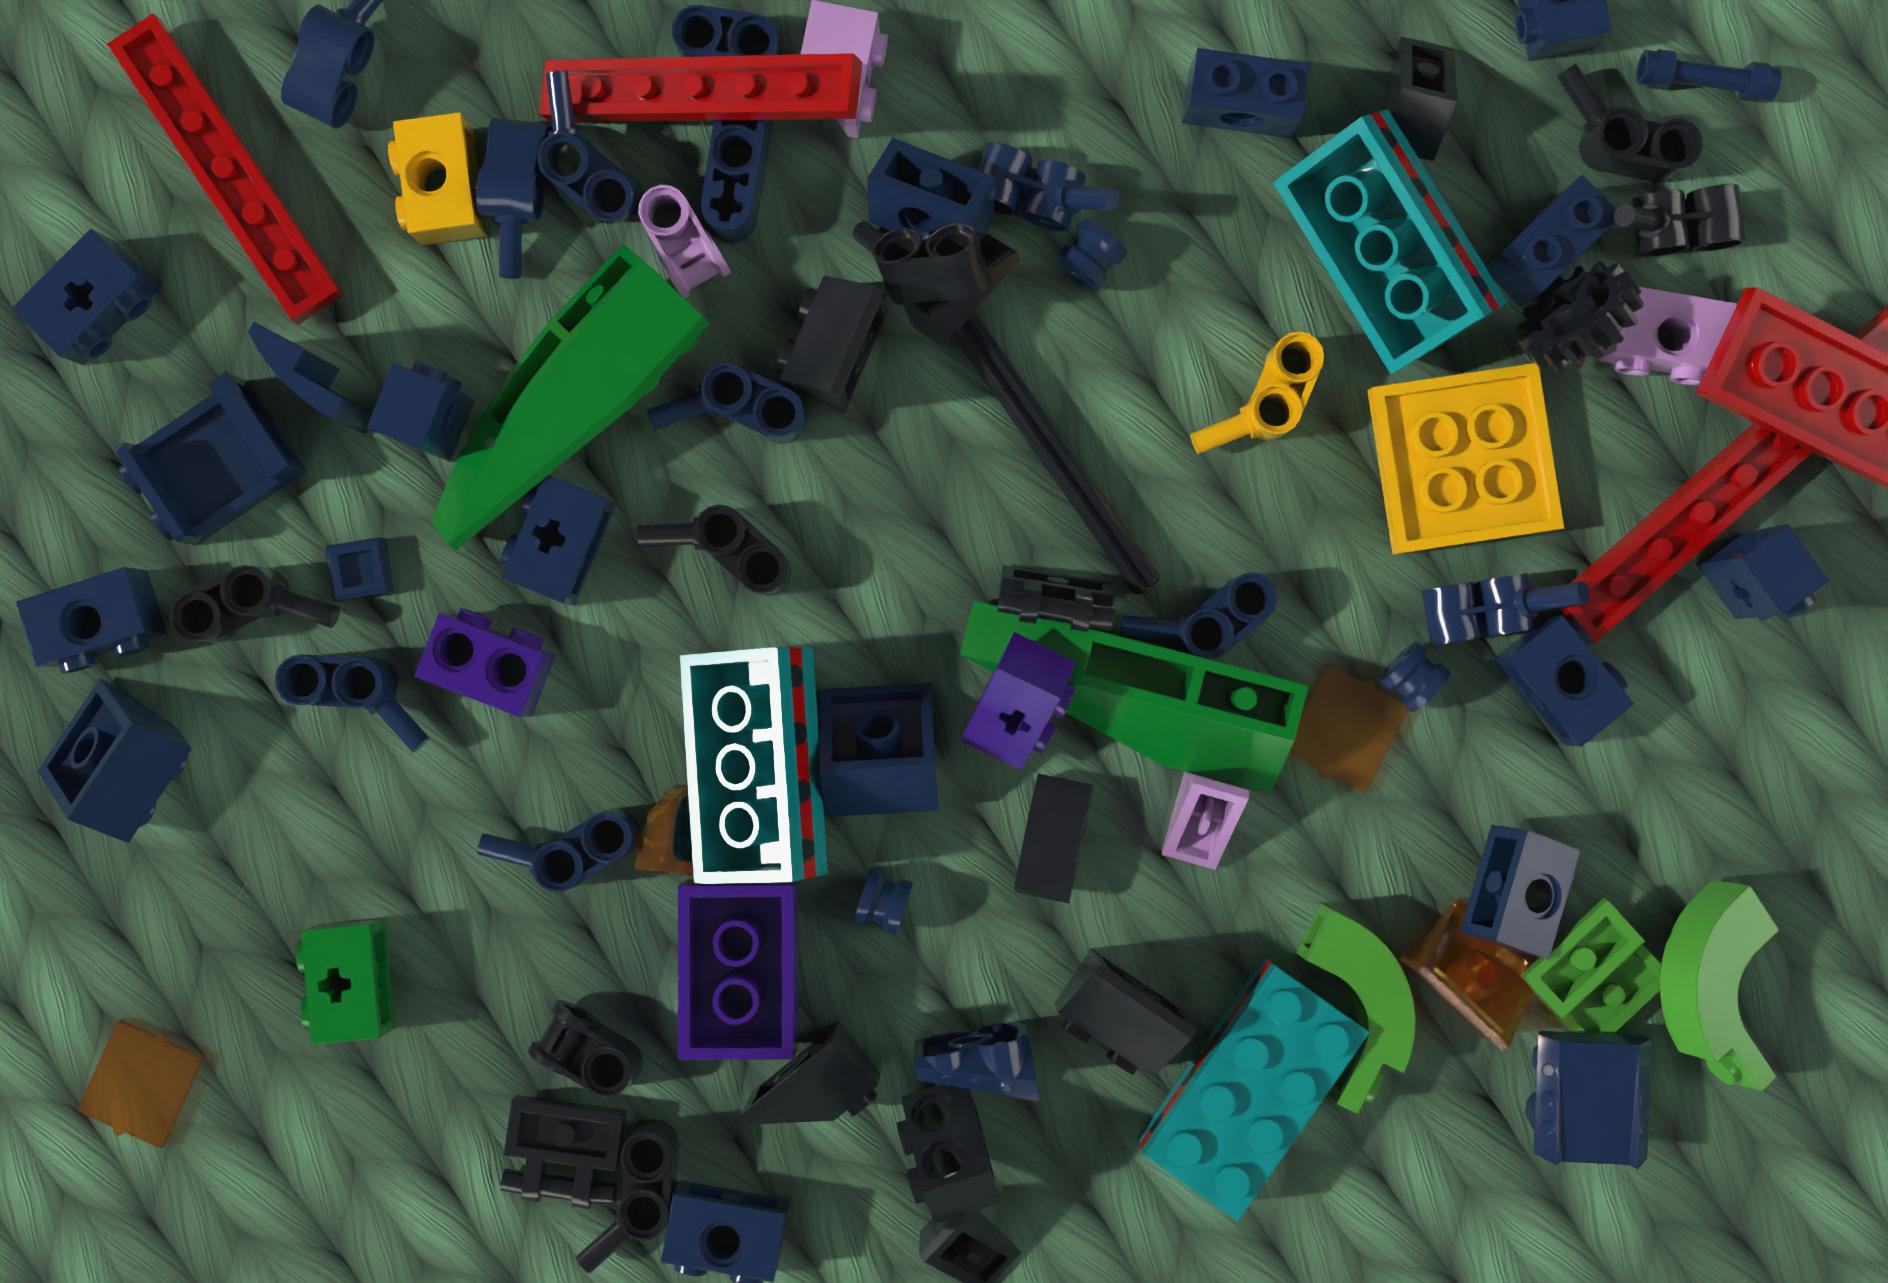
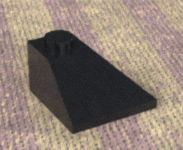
(816, 1084)

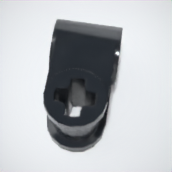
(582, 1050)

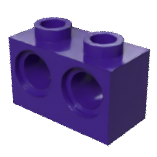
(483, 674)

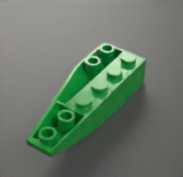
(568, 388)
(1161, 700)

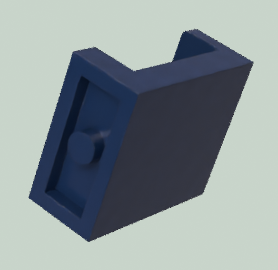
(210, 463)

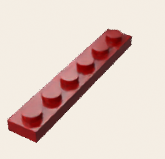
(710, 88)
(225, 169)

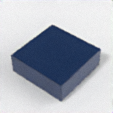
(359, 569)

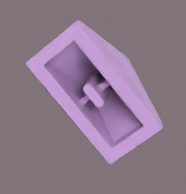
(1203, 820)

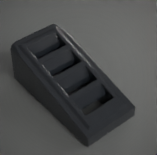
(943, 318)

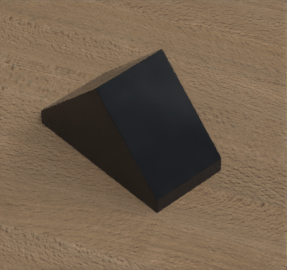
(967, 1248)

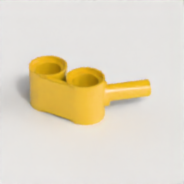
(1274, 384)

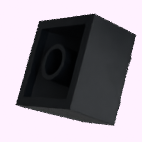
(834, 341)
(1123, 1015)

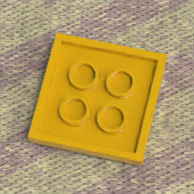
(1465, 458)

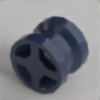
(1091, 254)
(1414, 676)
(883, 901)

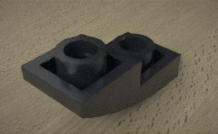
(1053, 838)

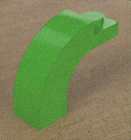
(1702, 980)
(1380, 998)

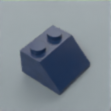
(877, 750)
(113, 763)

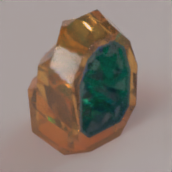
(667, 841)

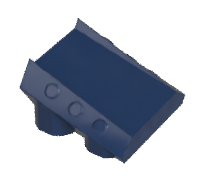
(984, 1060)
(1591, 1098)

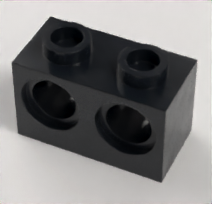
(946, 1150)

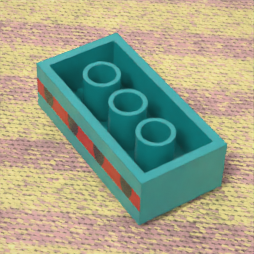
(1389, 240)
(753, 765)
(1251, 1089)

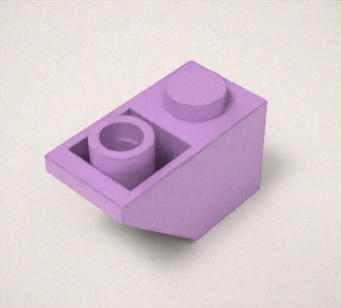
(848, 30)

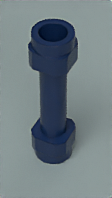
(1754, 82)

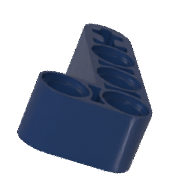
(731, 32)

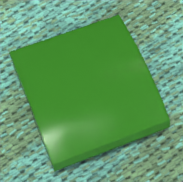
(1596, 973)

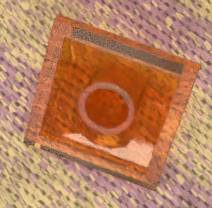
(1472, 977)

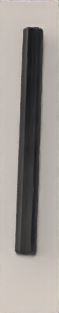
(1056, 455)

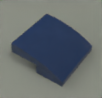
(308, 377)

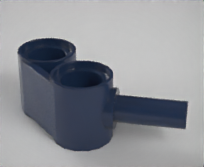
(326, 49)
(594, 168)
(512, 185)
(1043, 194)
(749, 411)
(1493, 607)
(1219, 609)
(338, 689)
(580, 842)

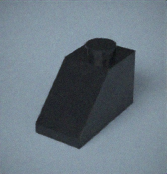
(1422, 94)

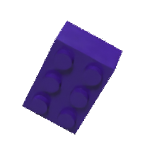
(738, 971)

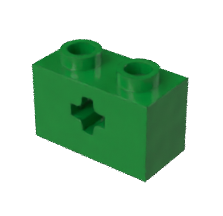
(355, 952)

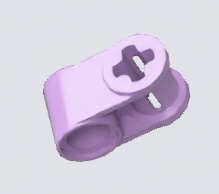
(684, 248)

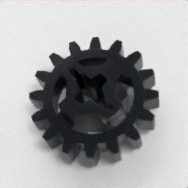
(1579, 316)

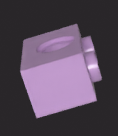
(1696, 328)

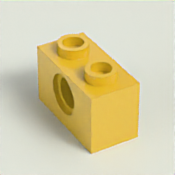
(430, 146)

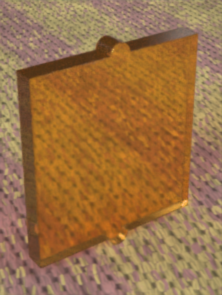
(1347, 728)
(140, 1083)

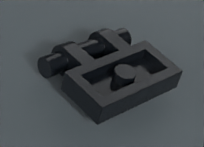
(1056, 598)
(568, 1135)

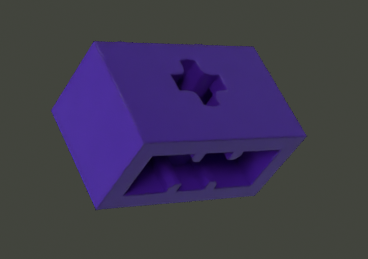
(1019, 701)

